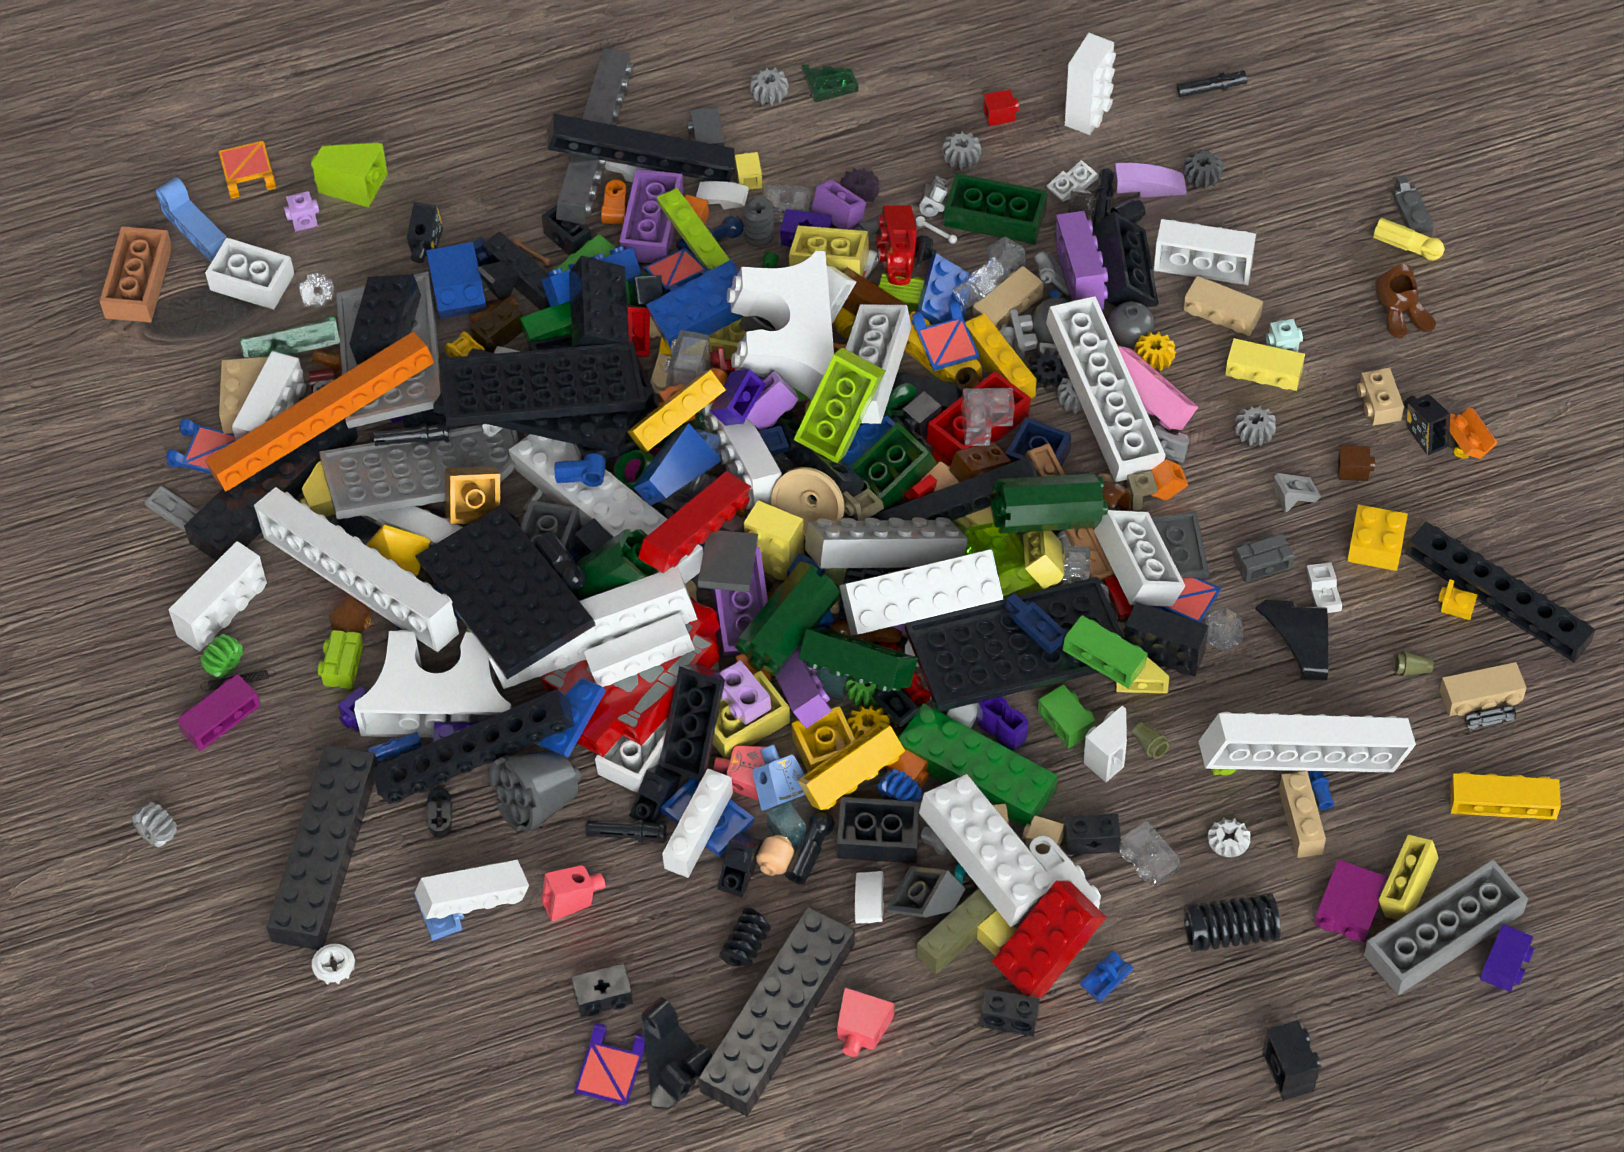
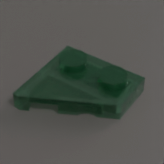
(829, 82)

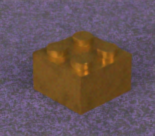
(470, 493)

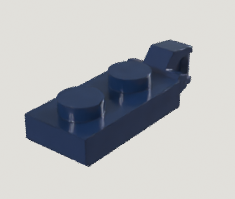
(1036, 623)

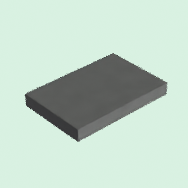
(1184, 543)
(728, 561)

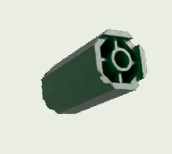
(1048, 503)
(614, 564)
(782, 622)

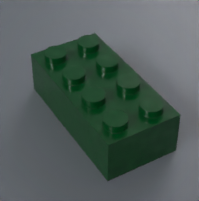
(995, 208)
(894, 466)
(857, 658)

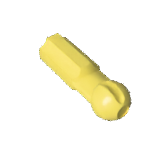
(1408, 239)

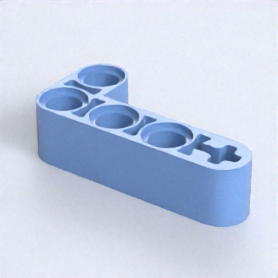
(189, 219)

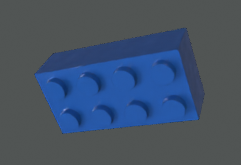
(696, 306)

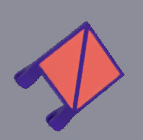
(608, 1070)

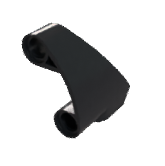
(1304, 632)
(671, 1056)

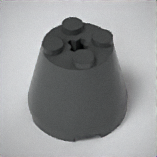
(533, 787)

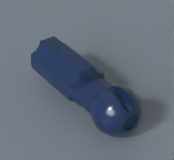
(731, 227)

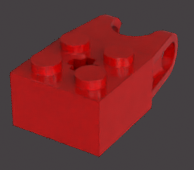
(897, 242)

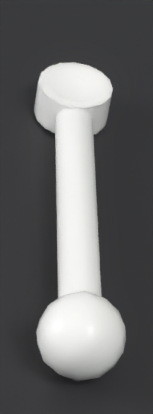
(920, 221)

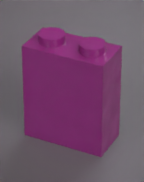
(1351, 901)

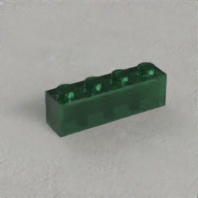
(291, 339)

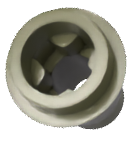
(1411, 664)
(1151, 741)

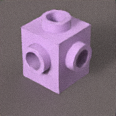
(301, 211)

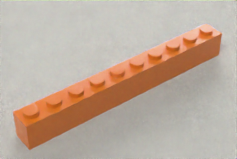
(319, 411)

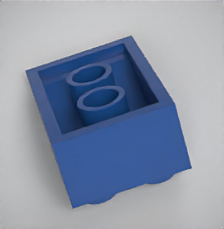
(456, 280)

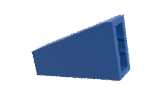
(676, 464)

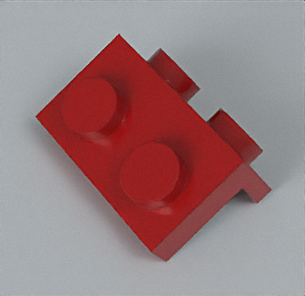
(718, 360)

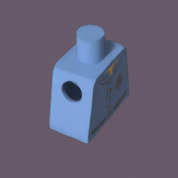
(777, 779)

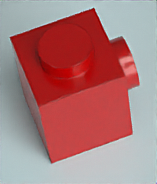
(1000, 107)

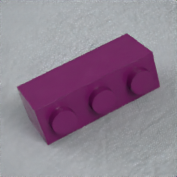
(218, 712)

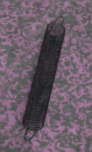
(250, 674)

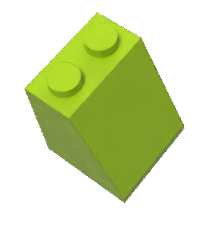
(350, 171)

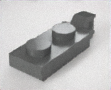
(1411, 206)

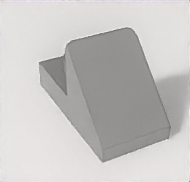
(1293, 488)

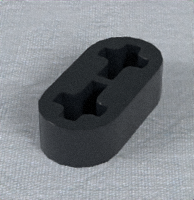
(444, 812)

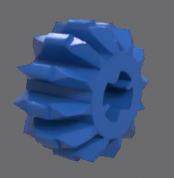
(899, 787)

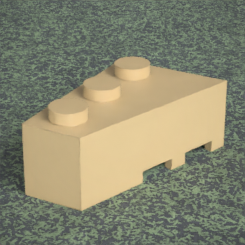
(236, 383)

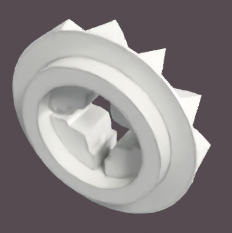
(1229, 847)
(322, 960)

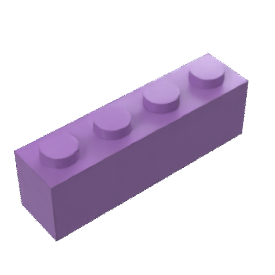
(804, 691)

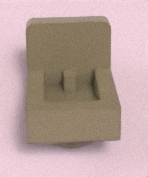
(1139, 486)
(862, 505)

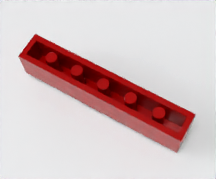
(695, 522)

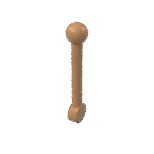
(547, 261)

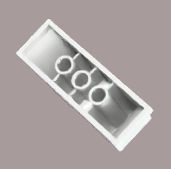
(799, 309)
(413, 700)

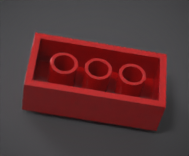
(946, 429)
(1049, 939)

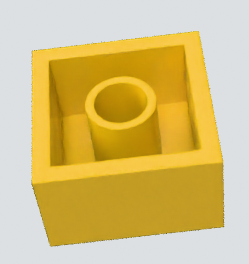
(1377, 537)
(822, 738)

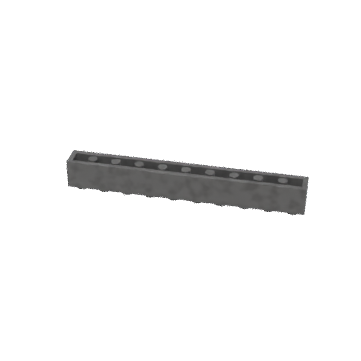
(602, 107)

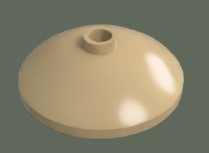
(794, 491)

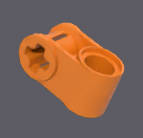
(614, 203)

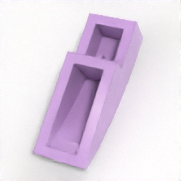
(1148, 180)

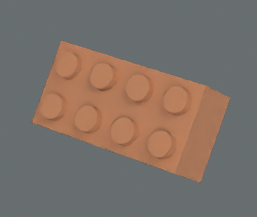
(136, 274)

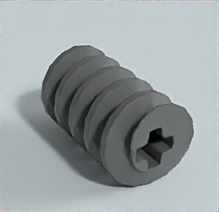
(759, 221)

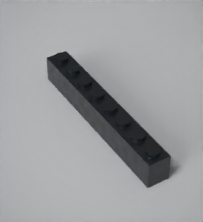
(640, 148)

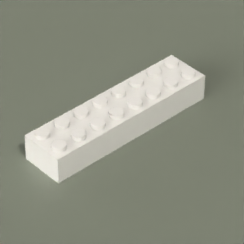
(1104, 388)
(615, 615)
(1306, 742)

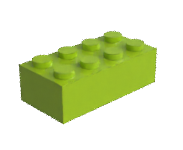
(839, 405)

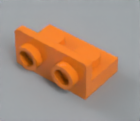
(1471, 433)

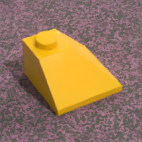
(400, 547)

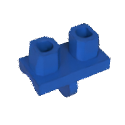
(1106, 976)

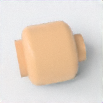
(775, 855)

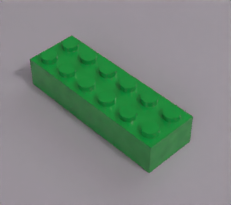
(996, 770)

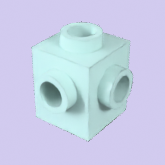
(1284, 335)

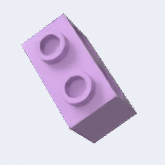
(746, 691)

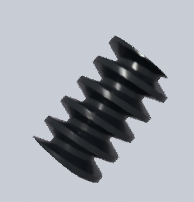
(745, 938)

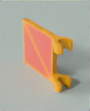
(246, 164)

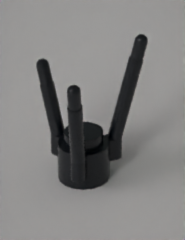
(923, 249)

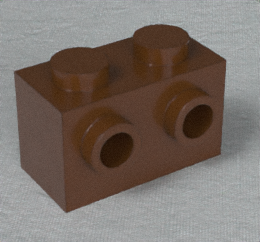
(977, 461)

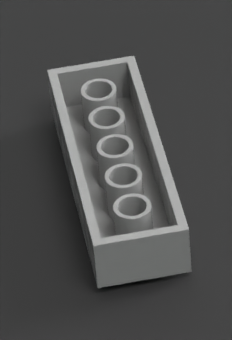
(883, 543)
(1445, 927)

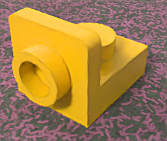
(1457, 602)

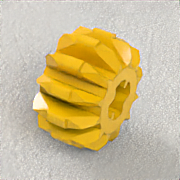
(1156, 350)
(865, 719)

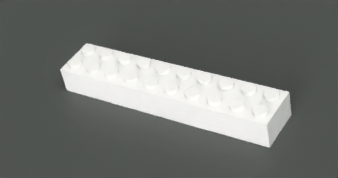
(610, 503)
(357, 569)

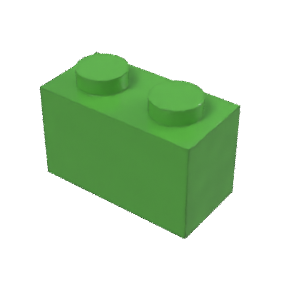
(1065, 715)

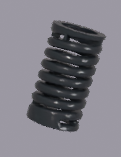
(1223, 931)

